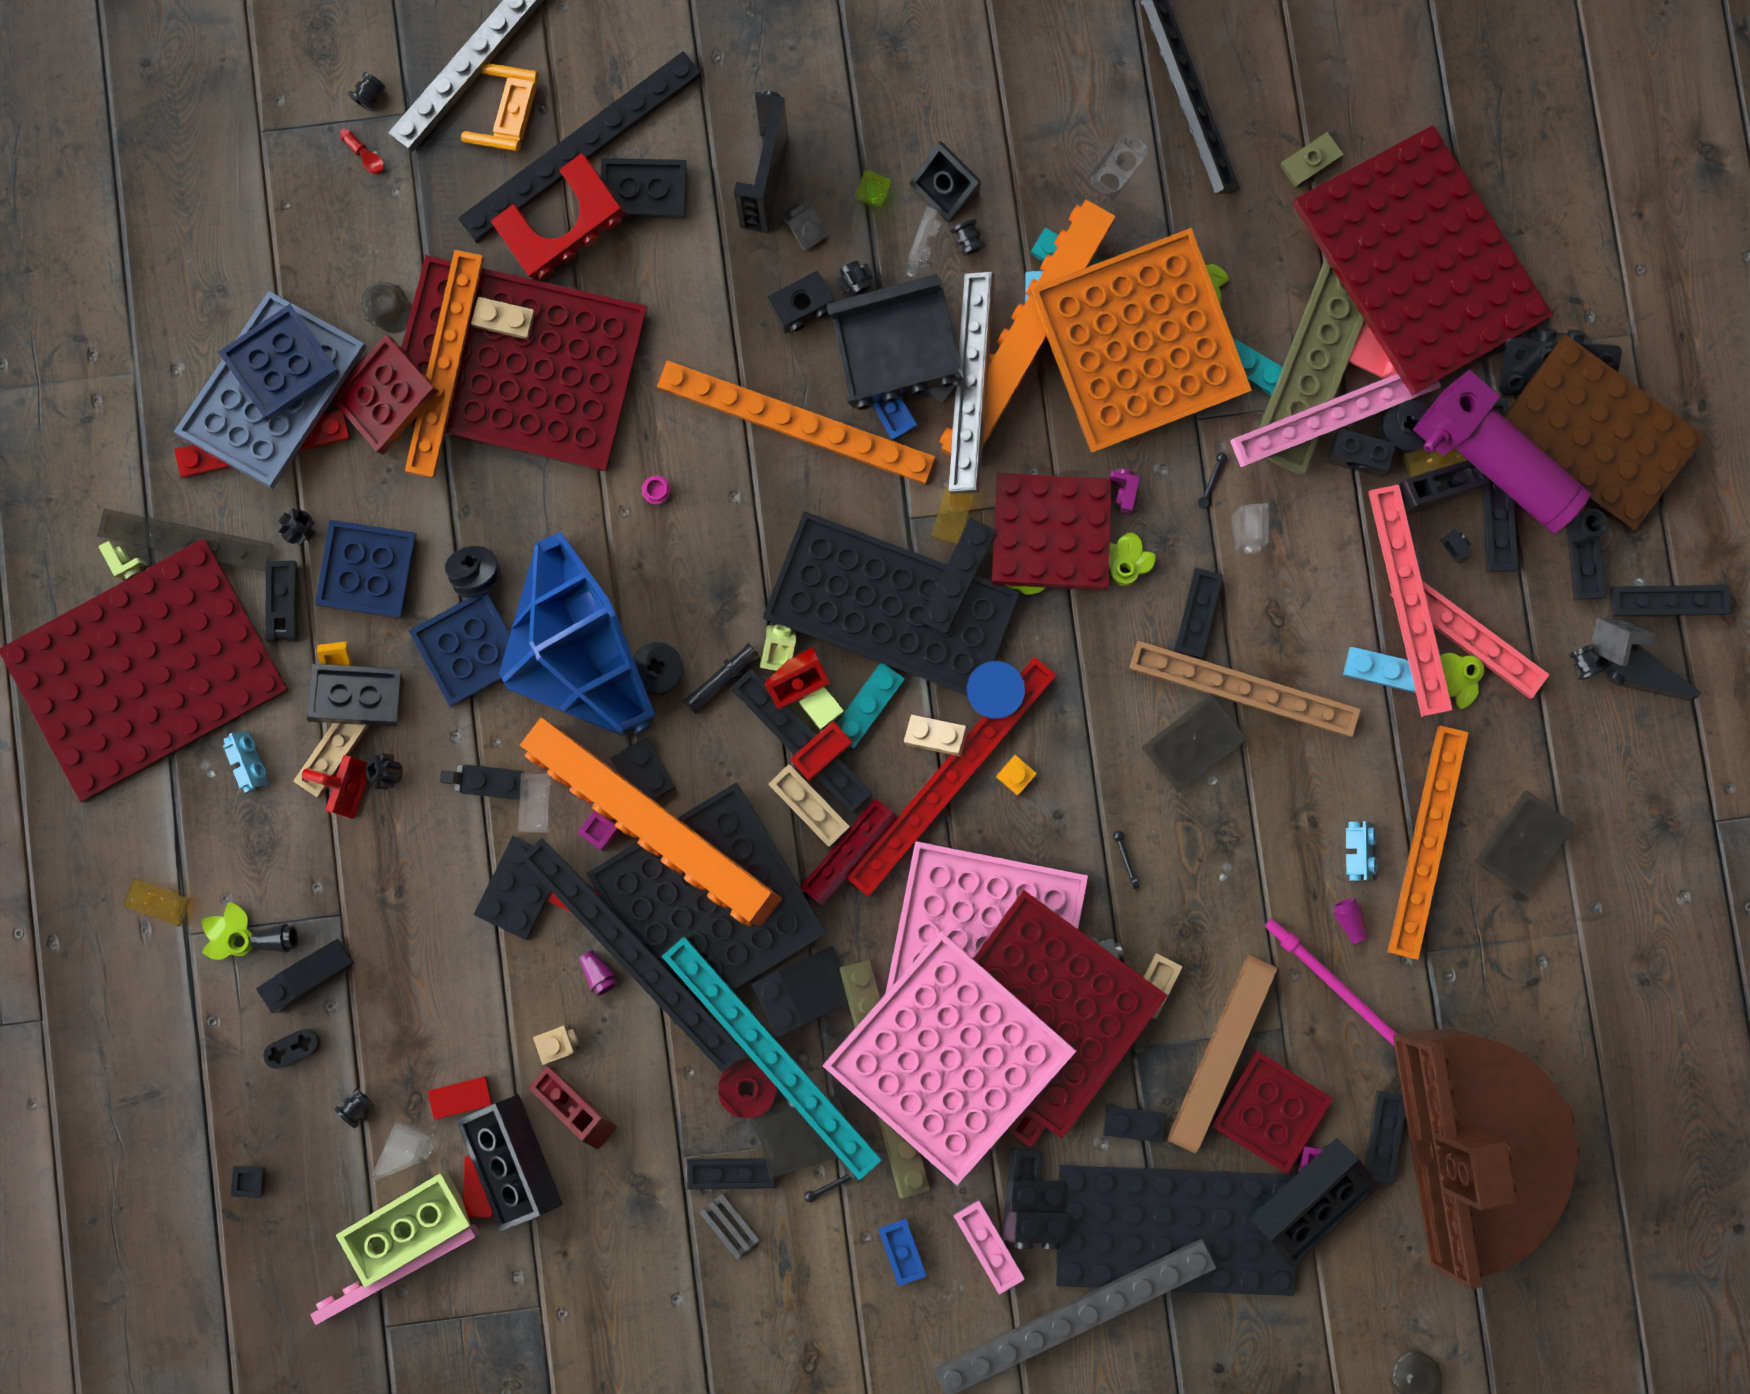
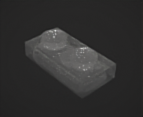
(928, 227)
(534, 803)

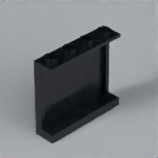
(757, 201)
(896, 342)

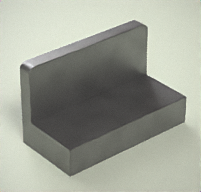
(1615, 637)

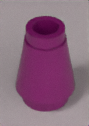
(1351, 919)
(597, 973)

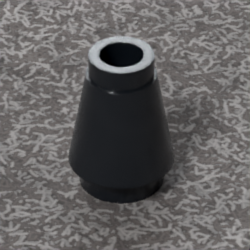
(277, 938)

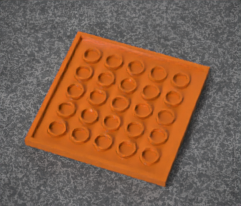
(1140, 340)

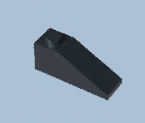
(1440, 486)
(1649, 675)
(304, 976)

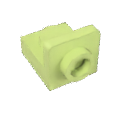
(117, 561)
(777, 647)

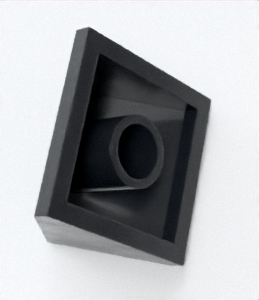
(946, 182)

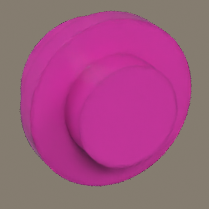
(656, 490)

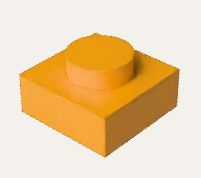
(334, 654)
(1016, 775)

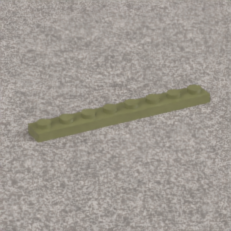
(903, 1157)

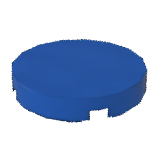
(995, 690)

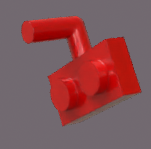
(346, 786)

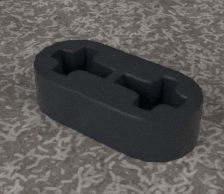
(289, 1042)

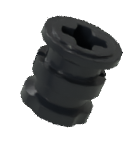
(367, 91)
(968, 237)
(1586, 662)
(350, 1103)

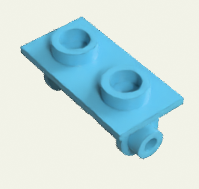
(242, 749)
(1363, 862)

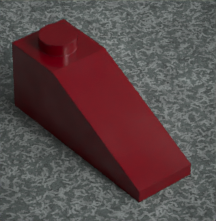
(572, 1108)

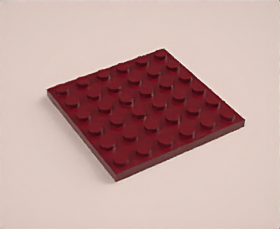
(1077, 992)

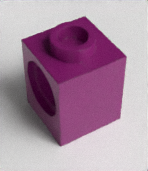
(599, 831)

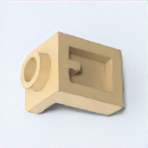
(556, 1044)

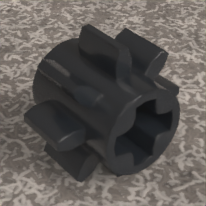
(855, 278)
(296, 526)
(384, 771)

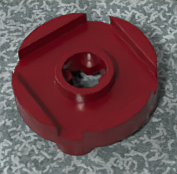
(746, 1105)

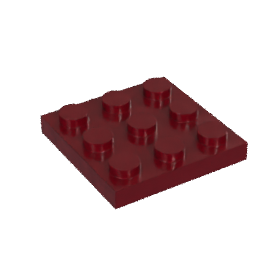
(384, 394)
(1271, 1112)

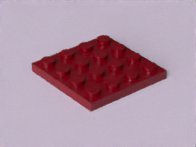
(1051, 531)

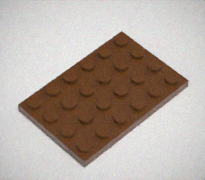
(1603, 431)

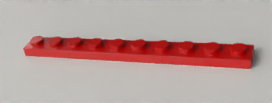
(944, 785)

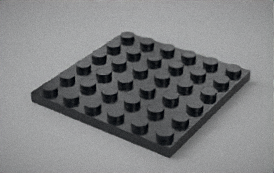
(665, 907)

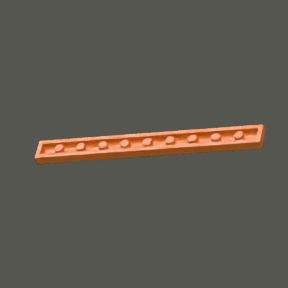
(796, 422)

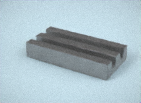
(720, 1233)

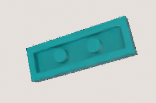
(869, 703)

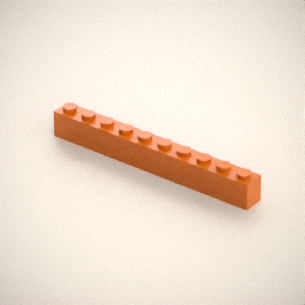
(1027, 335)

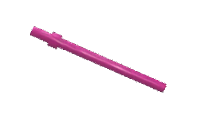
(1290, 942)

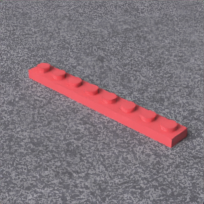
(1410, 600)

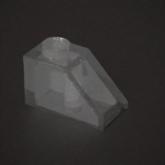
(1251, 527)
(403, 1149)

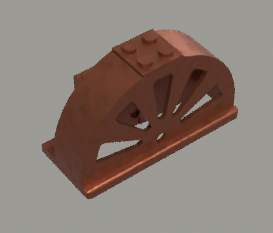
(1498, 1145)

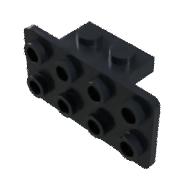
(1526, 355)

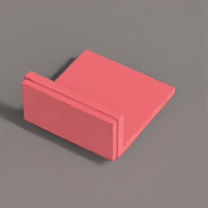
(1370, 355)

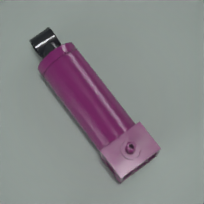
(1469, 423)

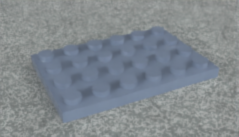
(233, 429)

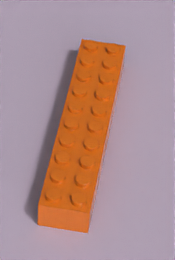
(653, 824)

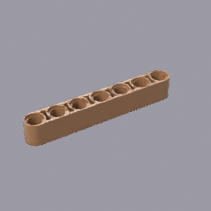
(1222, 1054)

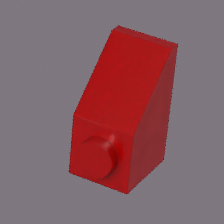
(797, 678)

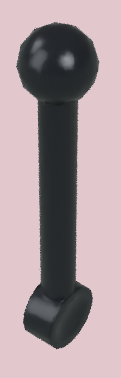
(1203, 502)
(1119, 836)
(809, 1196)

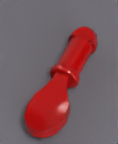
(370, 160)

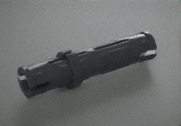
(722, 678)

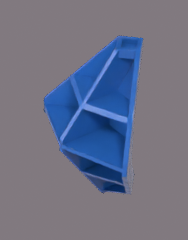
(571, 645)

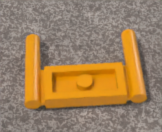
(513, 109)

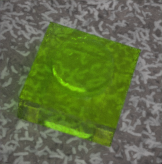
(873, 189)

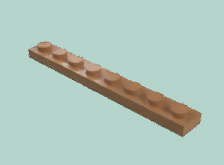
(1244, 689)

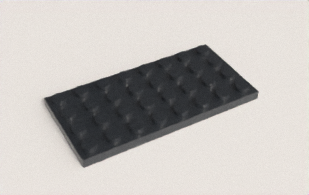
(872, 599)
(1141, 1214)

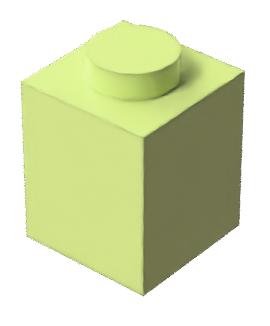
(821, 708)

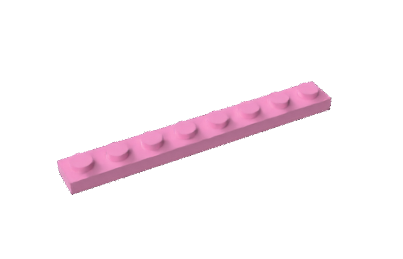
(1323, 419)

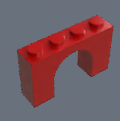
(597, 212)

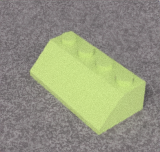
(404, 1229)

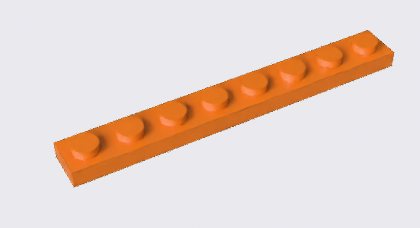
(445, 363)
(1427, 842)

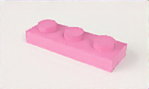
(989, 1247)

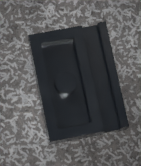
(643, 769)

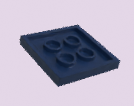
(278, 362)
(365, 569)
(464, 647)

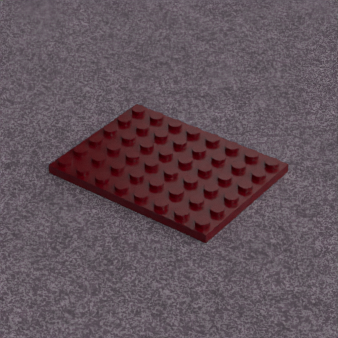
(1422, 259)
(542, 394)
(143, 670)

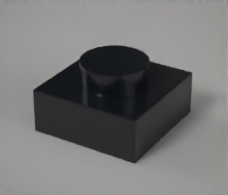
(1457, 545)
(247, 1181)

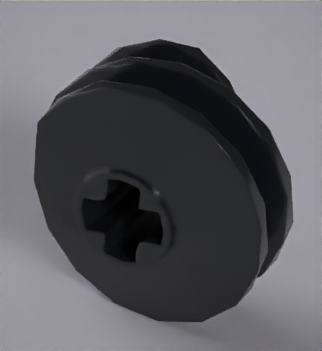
(1393, 421)
(472, 571)
(665, 656)

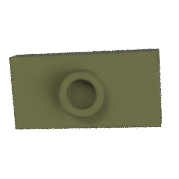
(1311, 159)

